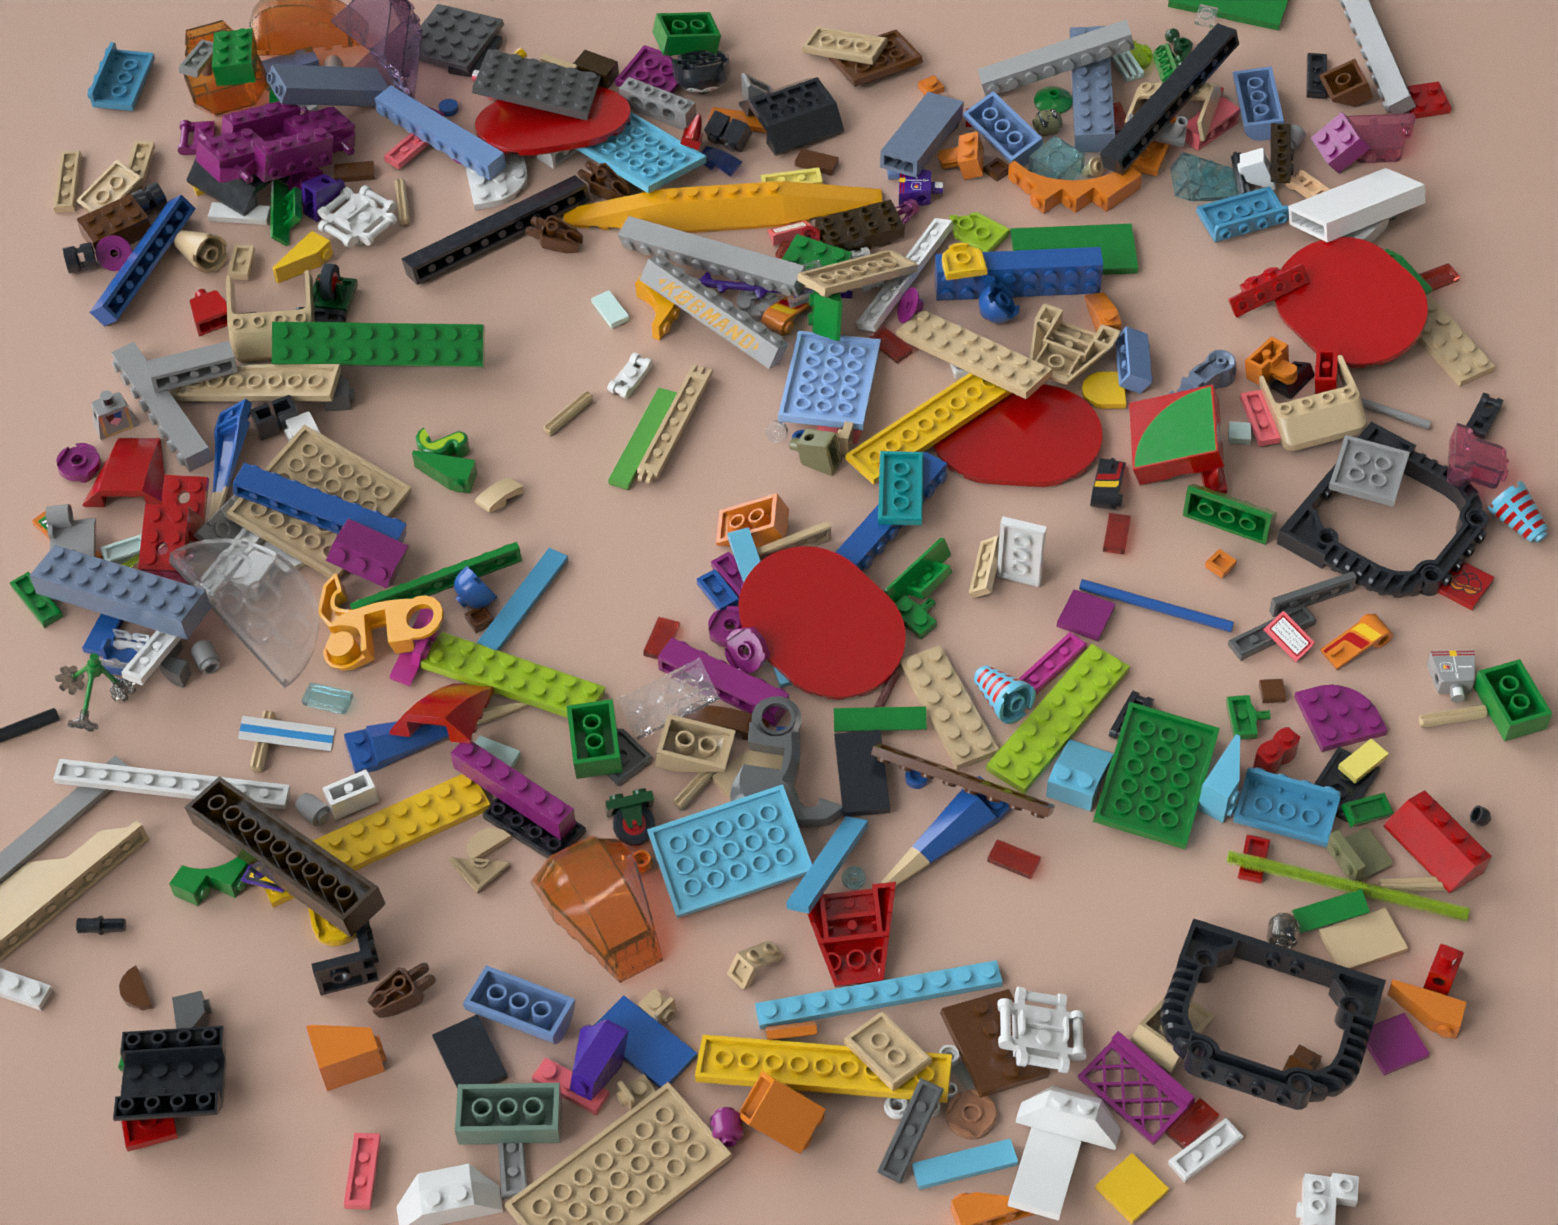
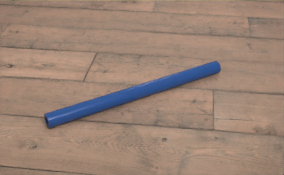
(1156, 605)

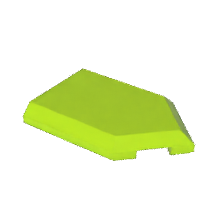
(979, 231)

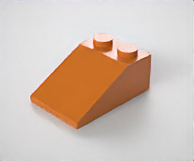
(764, 517)

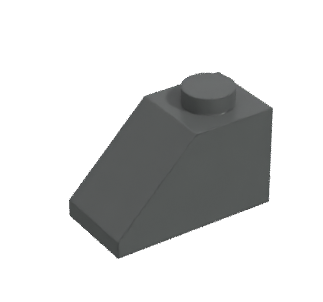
(342, 397)
(191, 1010)

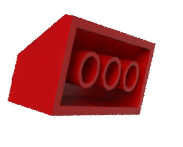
(1438, 841)

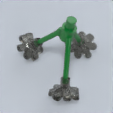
(72, 680)

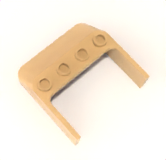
(1209, 92)
(252, 332)
(1318, 416)

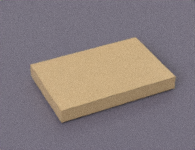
(110, 186)
(725, 779)
(1363, 940)
(887, 1051)

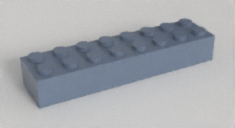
(1092, 102)
(121, 592)

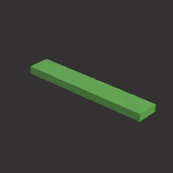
(627, 466)

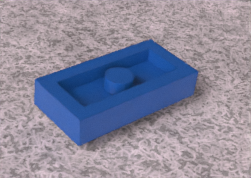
(717, 590)

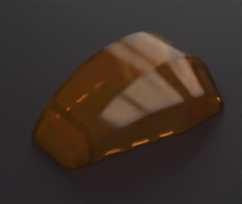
(297, 25)
(222, 99)
(601, 903)

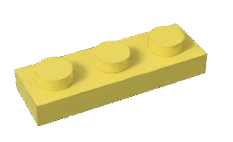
(804, 176)

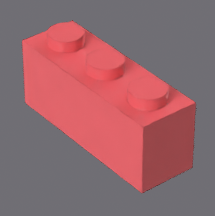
(1224, 118)

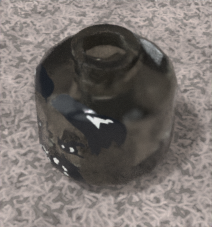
(1283, 930)

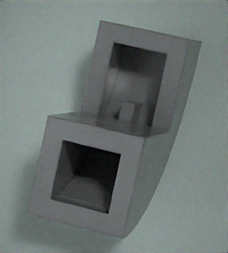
(175, 669)

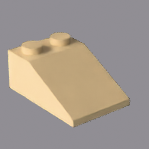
(693, 746)
(1152, 1042)

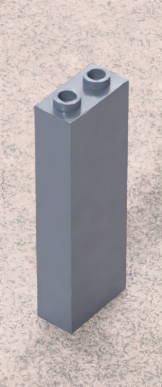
(326, 85)
(921, 134)

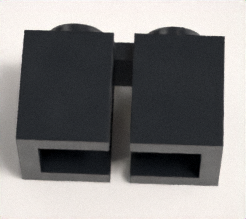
(731, 134)
(266, 423)

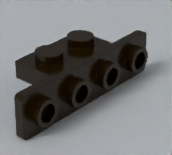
(1281, 153)

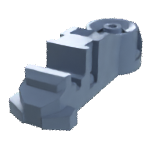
(1217, 369)

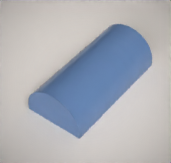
(1258, 101)
(1004, 129)
(520, 1005)

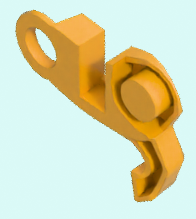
(351, 630)

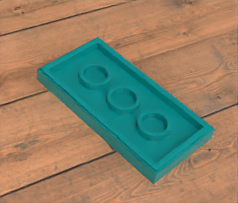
(900, 488)

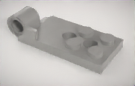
(70, 533)

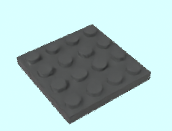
(456, 36)

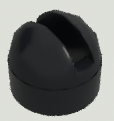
(1480, 816)

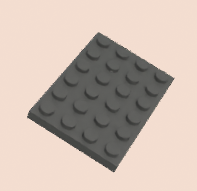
(536, 84)

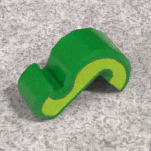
(454, 443)

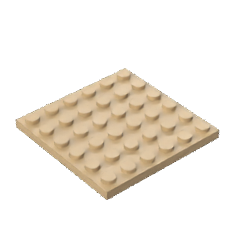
(333, 470)

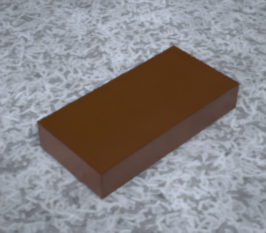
(810, 159)
(354, 171)

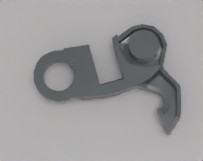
(786, 742)

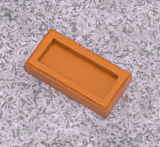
(791, 1030)

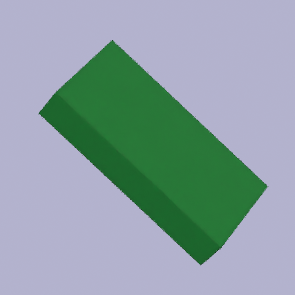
(1367, 810)

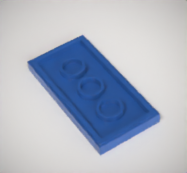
(649, 1044)

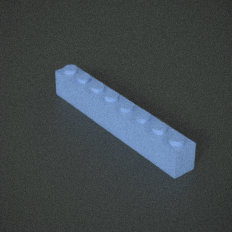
(440, 133)

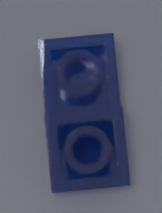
(722, 160)

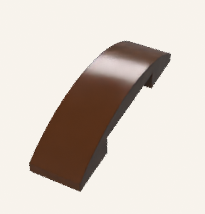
(725, 718)

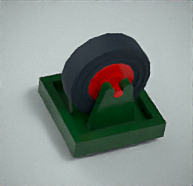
(332, 290)
(631, 816)

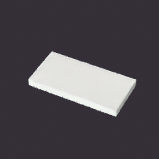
(1021, 551)
(1044, 1173)

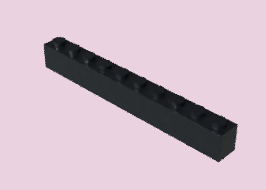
(1169, 99)
(494, 230)

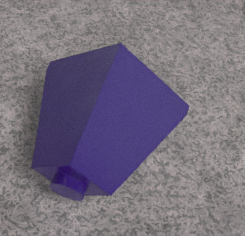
(597, 1057)

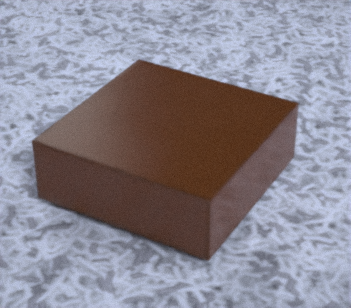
(996, 169)
(479, 619)
(1272, 690)

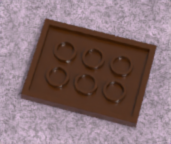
(895, 57)
(975, 1032)

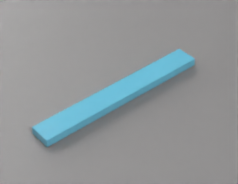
(746, 559)

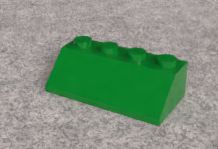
(1229, 513)

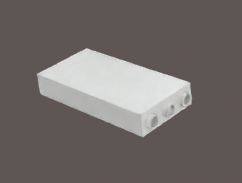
(1356, 204)

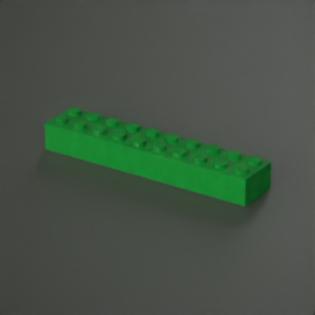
(379, 344)

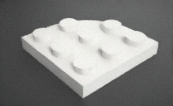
(500, 188)

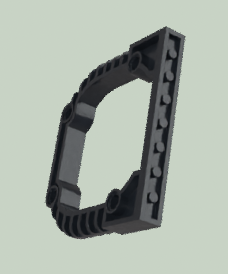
(1309, 539)
(1352, 991)

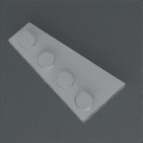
(219, 525)

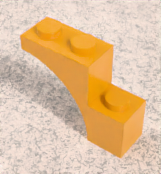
(664, 309)

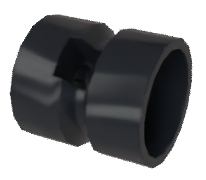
(150, 198)
(72, 258)

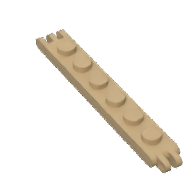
(673, 423)

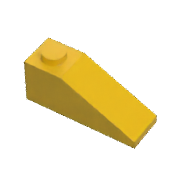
(306, 255)

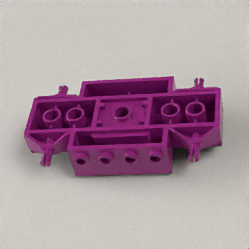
(274, 142)

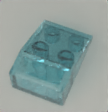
(1202, 179)

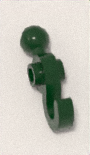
(1181, 46)

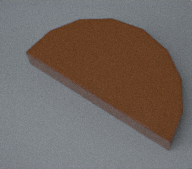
(133, 990)

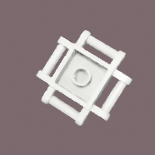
(359, 218)
(1041, 1032)

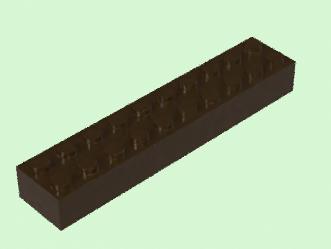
(285, 856)

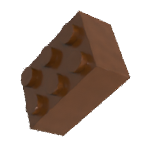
(117, 218)

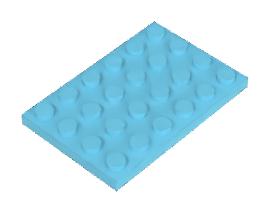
(645, 155)
(730, 851)

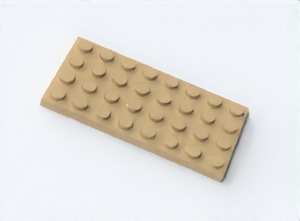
(626, 1169)

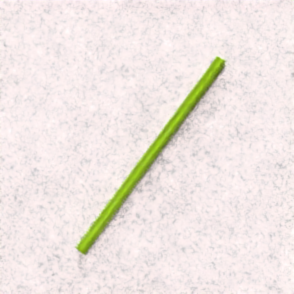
(1350, 885)

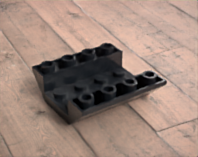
(795, 115)
(234, 194)
(172, 1073)

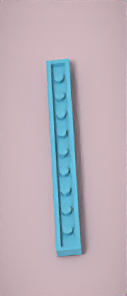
(879, 994)

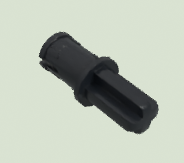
(100, 925)

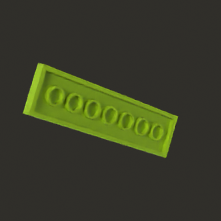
(509, 675)
(1057, 718)

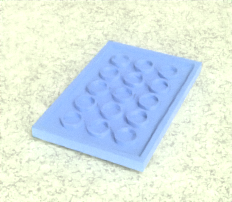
(829, 380)

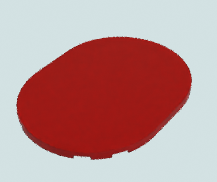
(538, 132)
(1354, 302)
(1026, 440)
(823, 622)

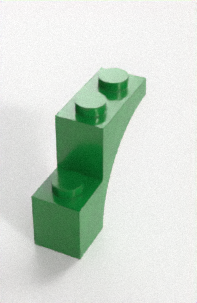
(195, 883)

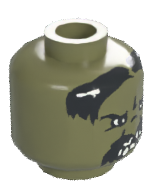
(1047, 122)

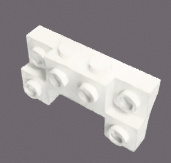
(1322, 1194)

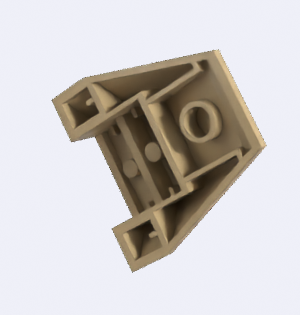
(1066, 346)

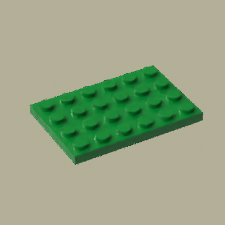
(1156, 775)

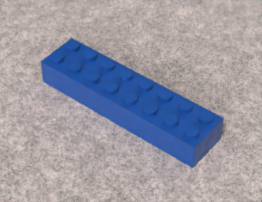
(1028, 274)

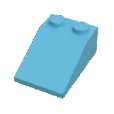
(1078, 774)
(1221, 786)

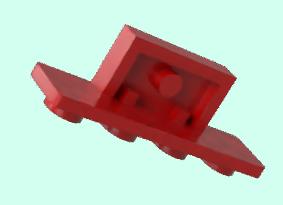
(1267, 287)

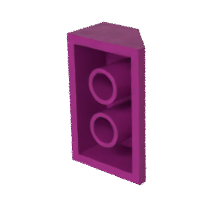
(367, 553)

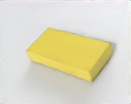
(1363, 760)

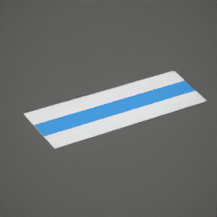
(286, 733)

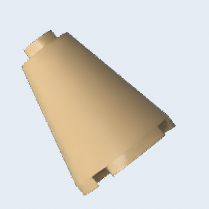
(203, 250)

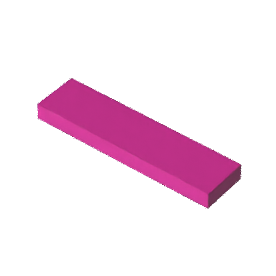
(1054, 662)

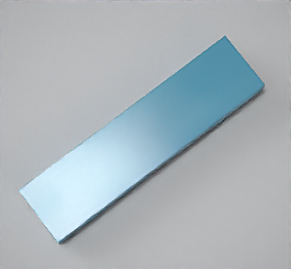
(964, 1164)

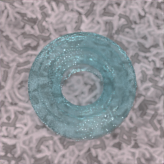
(850, 872)

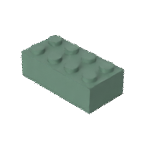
(508, 1113)

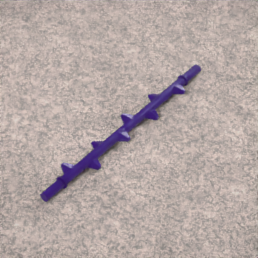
(722, 286)

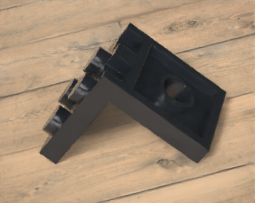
(349, 969)

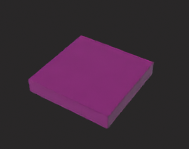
(1085, 615)
(1396, 1044)

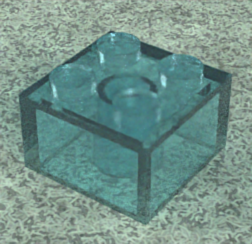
(1057, 160)

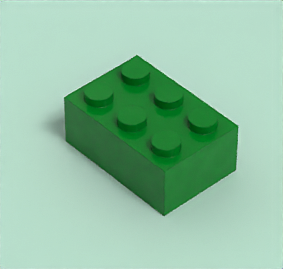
(686, 32)
(234, 57)
(807, 250)
(1512, 700)
(594, 739)

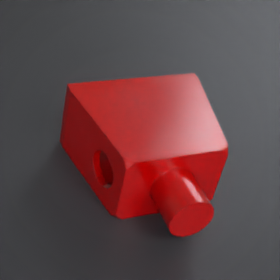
(208, 311)
(1445, 967)

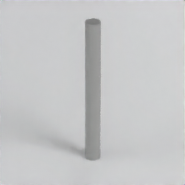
(1396, 413)

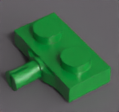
(916, 615)
(1244, 716)

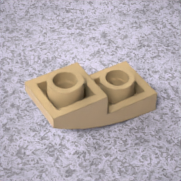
(496, 495)

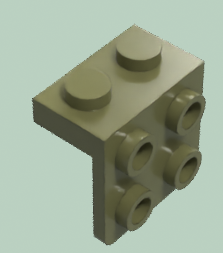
(1358, 854)

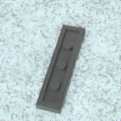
(1313, 593)
(1258, 640)
(910, 1130)

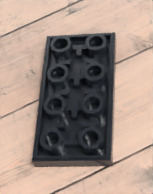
(861, 774)
(528, 832)

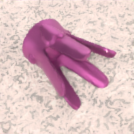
(909, 207)

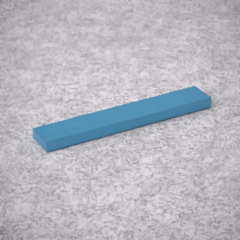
(523, 600)
(827, 865)

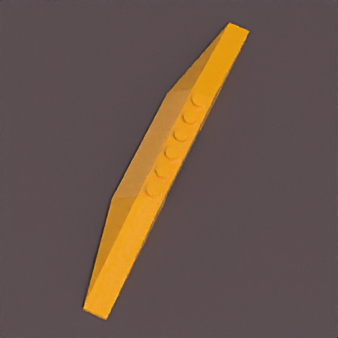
(725, 206)

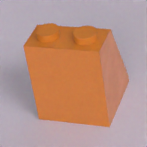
(346, 1053)
(781, 1113)

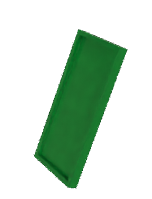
(1253, 12)
(1114, 239)

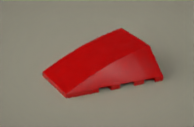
(130, 471)
(451, 706)
(854, 932)

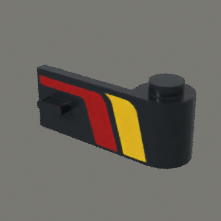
(1108, 484)

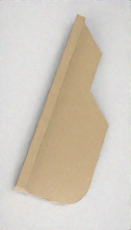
(48, 886)

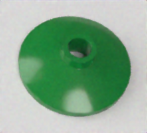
(1053, 98)

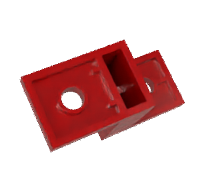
(172, 521)

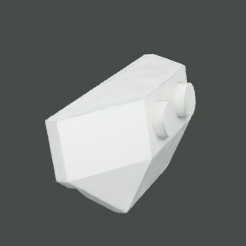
(1071, 1116)
(449, 1197)

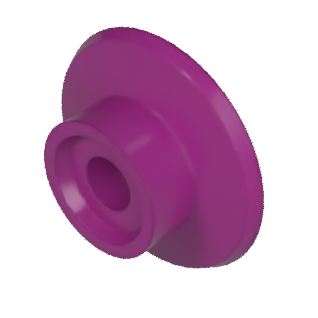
(106, 258)
(909, 305)

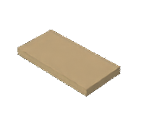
(844, 45)

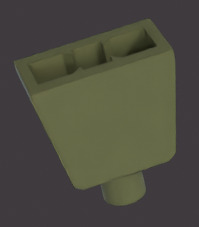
(818, 450)

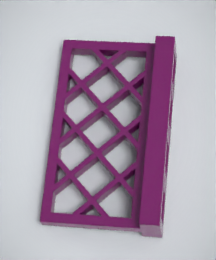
(1151, 1072)

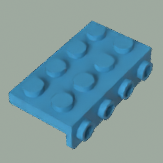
(120, 78)
(1242, 214)
(1287, 806)

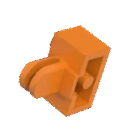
(967, 156)
(1271, 362)

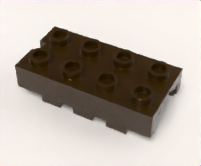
(862, 227)

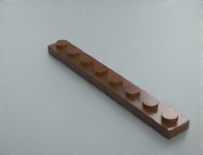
(972, 784)

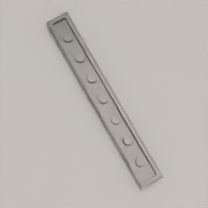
(50, 826)

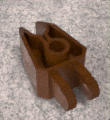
(604, 181)
(555, 234)
(400, 990)

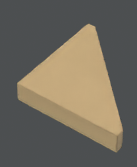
(478, 871)

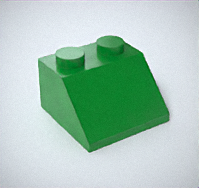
(826, 315)

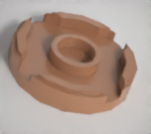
(971, 1115)

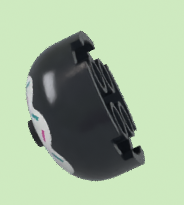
(701, 70)

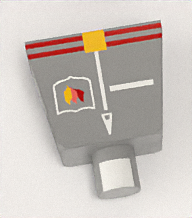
(1452, 672)

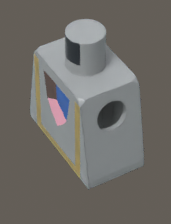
(112, 415)

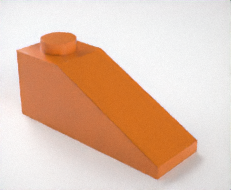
(1102, 311)
(1434, 1010)
(984, 1209)

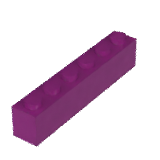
(731, 684)
(514, 789)

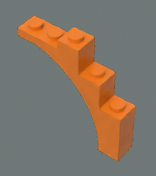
(1075, 194)

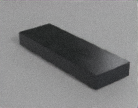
(1315, 66)

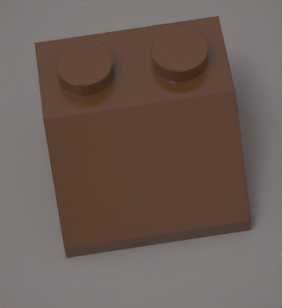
(1347, 84)

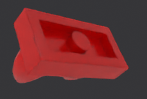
(692, 135)
(1215, 480)

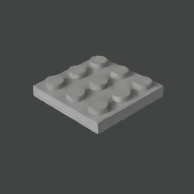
(1369, 470)

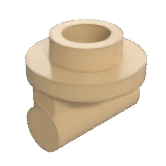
(1094, 167)

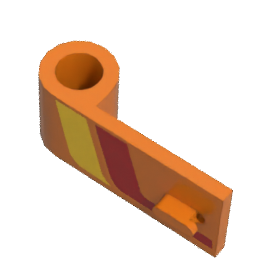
(780, 316)
(1355, 640)

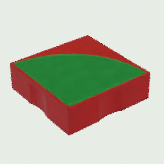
(1176, 434)

